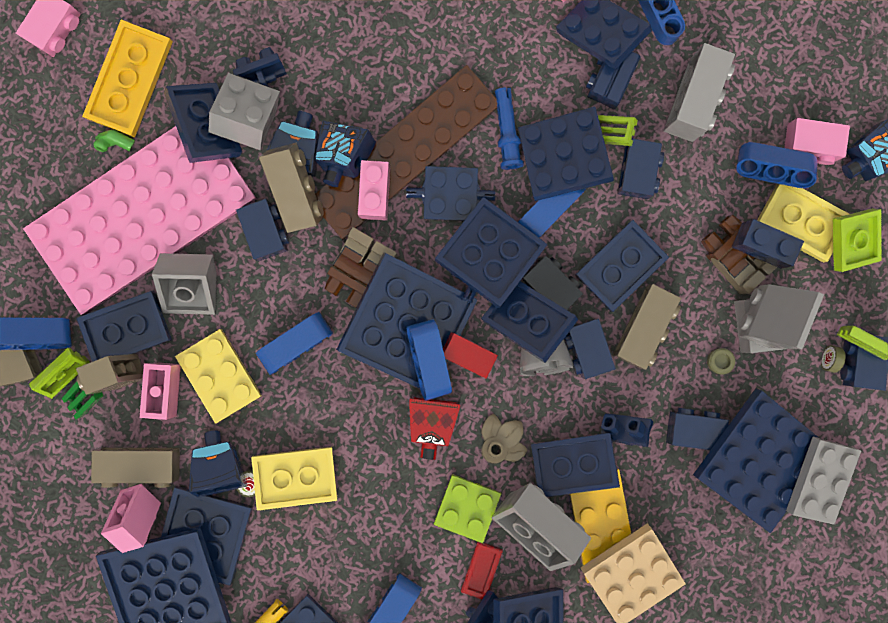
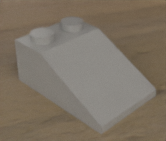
(780, 316)

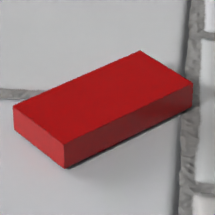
(469, 355)
(481, 570)

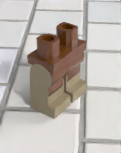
(349, 266)
(739, 268)

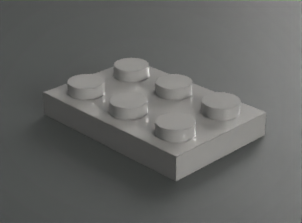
(823, 480)

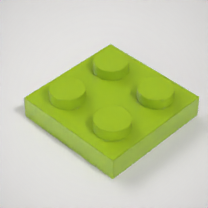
(857, 240)
(467, 508)

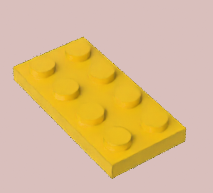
(127, 78)
(603, 518)

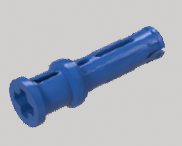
(509, 140)

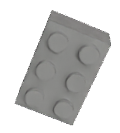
(700, 93)
(541, 527)

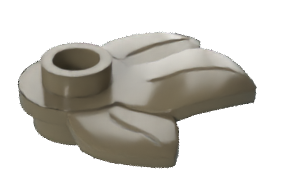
(505, 437)

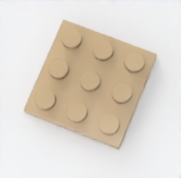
(633, 575)

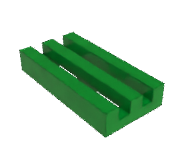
(75, 401)

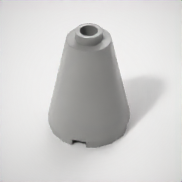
(558, 362)

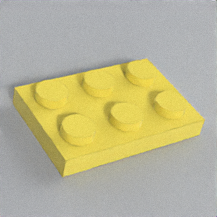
(803, 217)
(218, 376)
(294, 478)

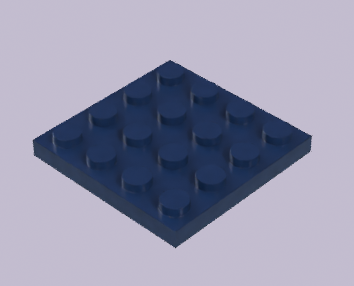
(392, 301)
(758, 460)
(164, 581)

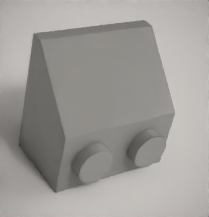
(186, 283)

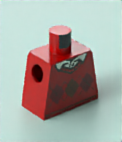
(432, 424)

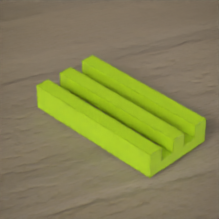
(628, 132)
(864, 340)
(56, 375)

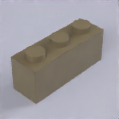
(292, 187)
(647, 327)
(109, 373)
(135, 466)

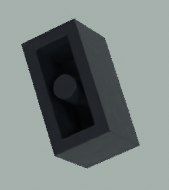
(553, 283)

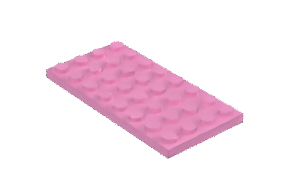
(131, 215)

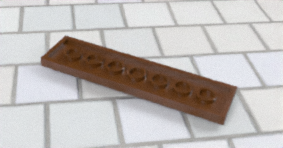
(414, 144)

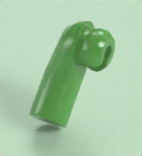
(111, 138)

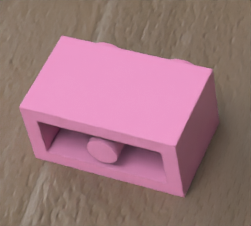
(49, 25)
(819, 138)
(374, 190)
(160, 390)
(131, 518)

